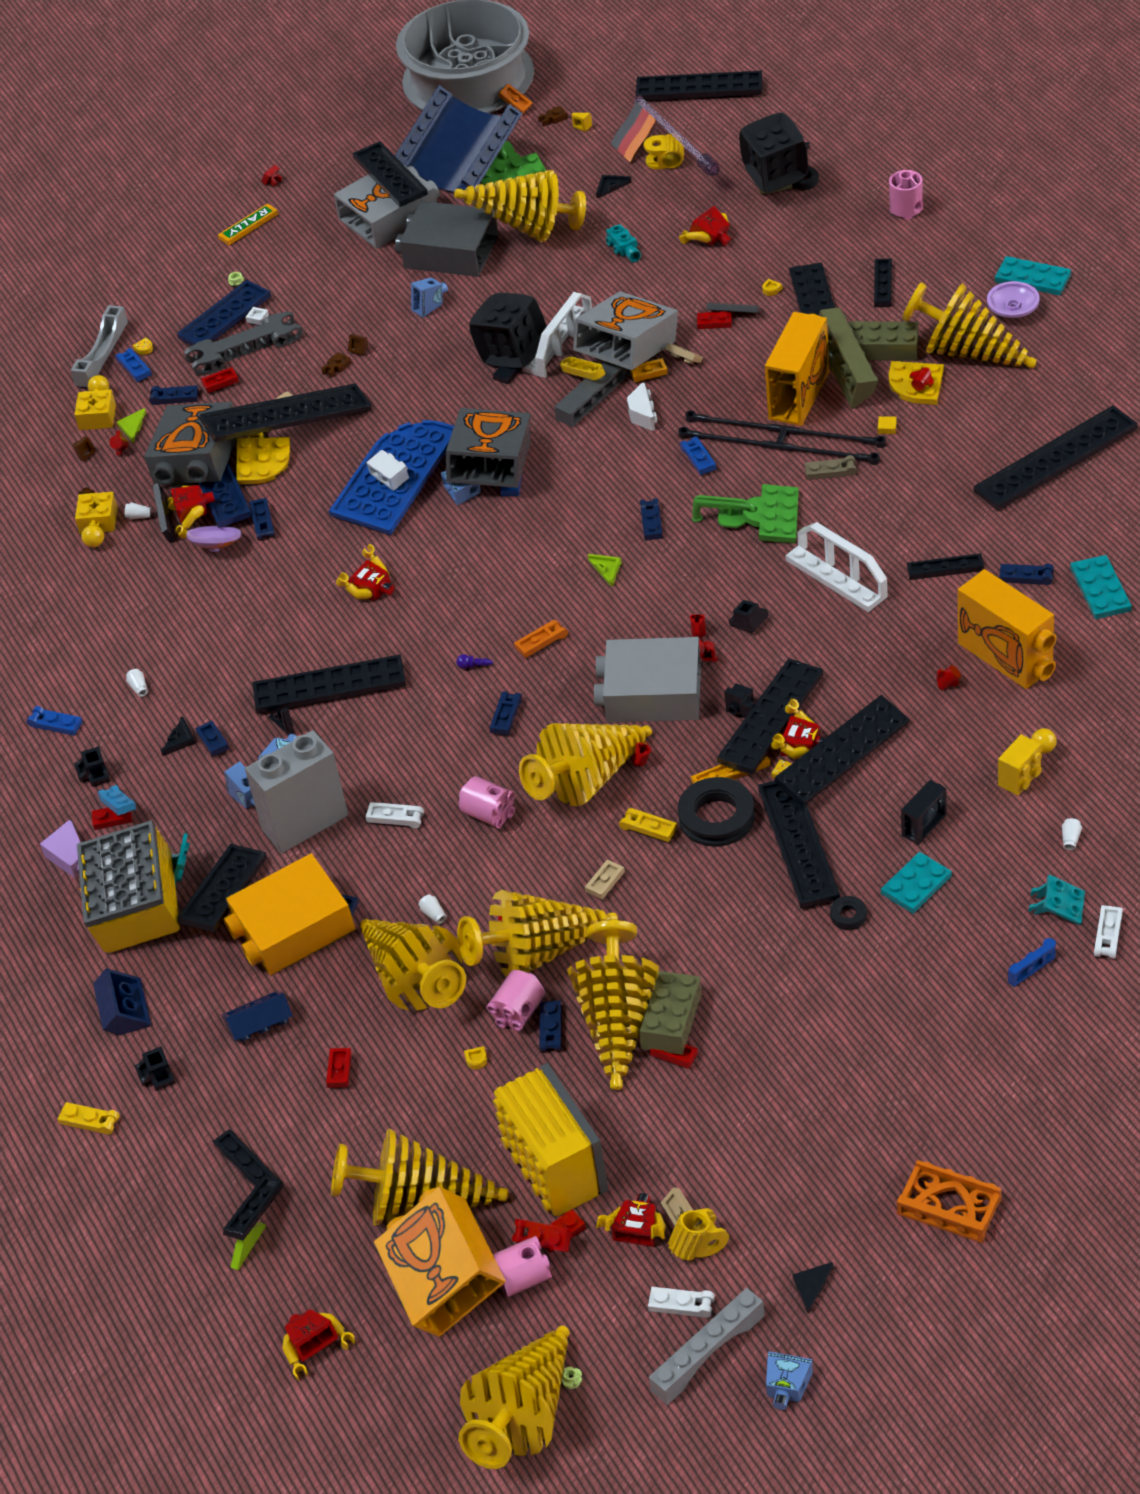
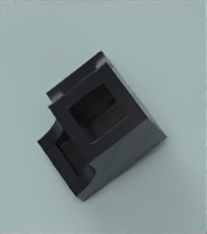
(748, 616)
(739, 700)
(92, 767)
(154, 1069)

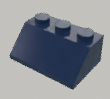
(121, 1002)
(257, 1016)

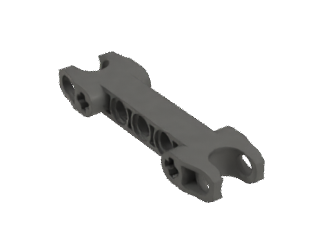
(217, 353)

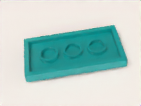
(1040, 276)
(1100, 587)

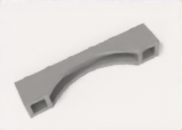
(112, 326)
(677, 1371)

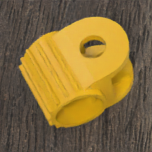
(668, 152)
(692, 1241)

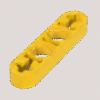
(582, 368)

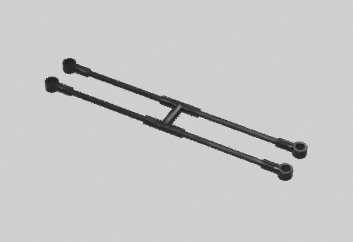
(873, 458)

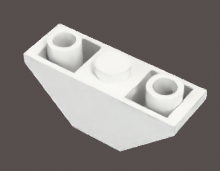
(641, 408)

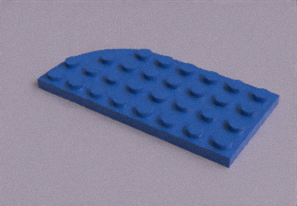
(374, 504)

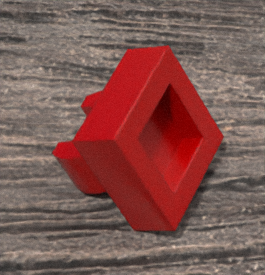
(270, 175)

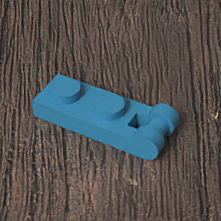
(116, 800)

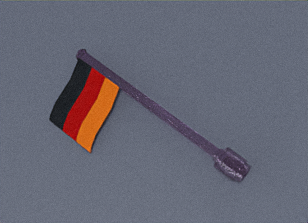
(640, 126)

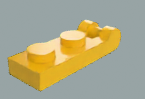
(648, 824)
(88, 1118)

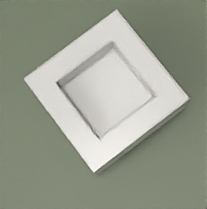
(257, 315)

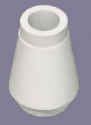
(137, 511)
(136, 681)
(1071, 831)
(430, 906)

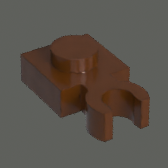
(553, 115)
(336, 363)

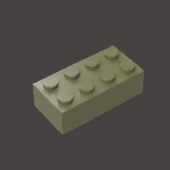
(887, 339)
(670, 1012)

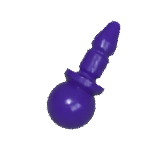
(464, 661)

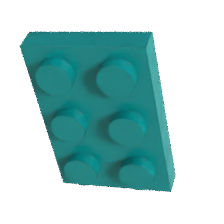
(916, 882)

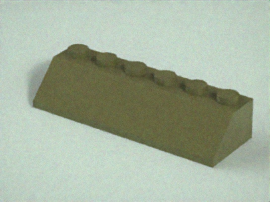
(848, 359)

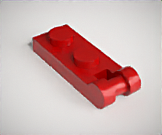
(547, 1235)

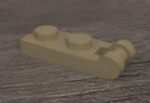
(830, 468)

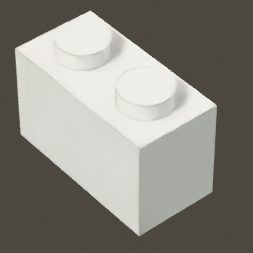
(388, 469)

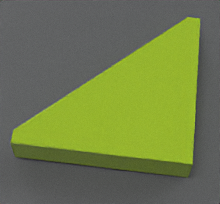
(131, 424)
(606, 566)
(244, 1247)

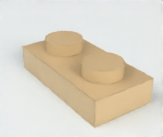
(689, 356)
(604, 879)
(676, 1204)

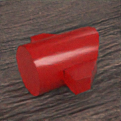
(921, 379)
(118, 442)
(698, 625)
(707, 651)
(948, 677)
(641, 754)

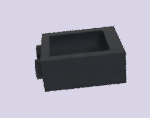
(924, 812)

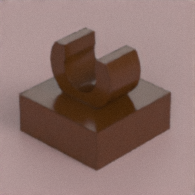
(357, 344)
(83, 448)

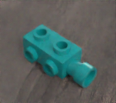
(623, 242)

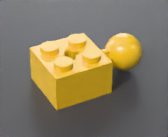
(95, 407)
(94, 516)
(1023, 760)

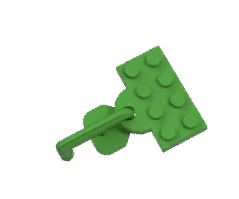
(510, 165)
(772, 512)

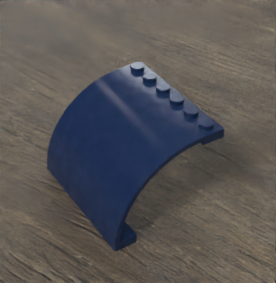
(455, 141)

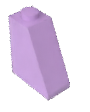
(62, 848)

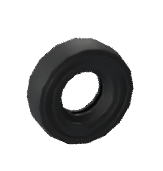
(808, 183)
(848, 923)

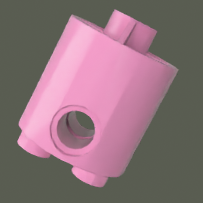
(906, 194)
(486, 801)
(516, 1000)
(522, 1266)

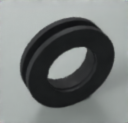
(716, 833)

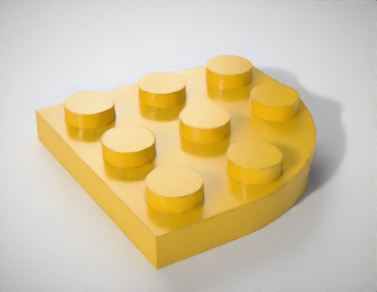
(901, 383)
(261, 459)

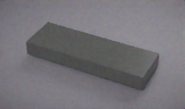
(733, 307)

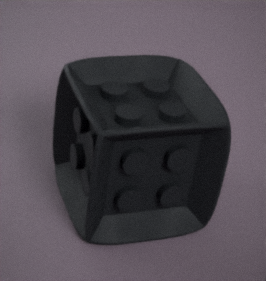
(773, 152)
(507, 330)

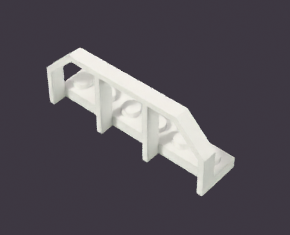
(556, 333)
(833, 578)

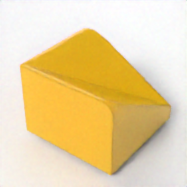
(582, 121)

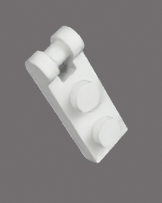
(395, 814)
(1108, 931)
(681, 1302)

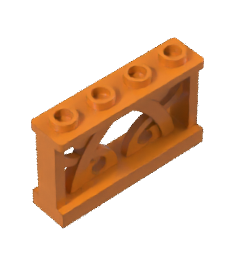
(944, 1181)

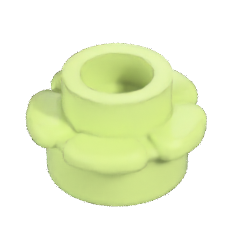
(235, 279)
(574, 1382)

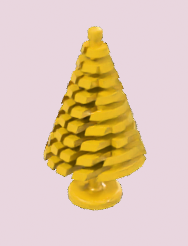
(526, 203)
(952, 320)
(578, 759)
(529, 930)
(415, 958)
(614, 996)
(409, 1181)
(513, 1402)

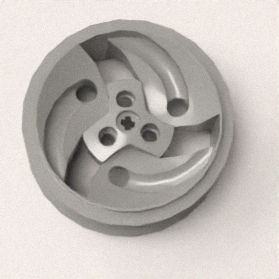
(457, 50)

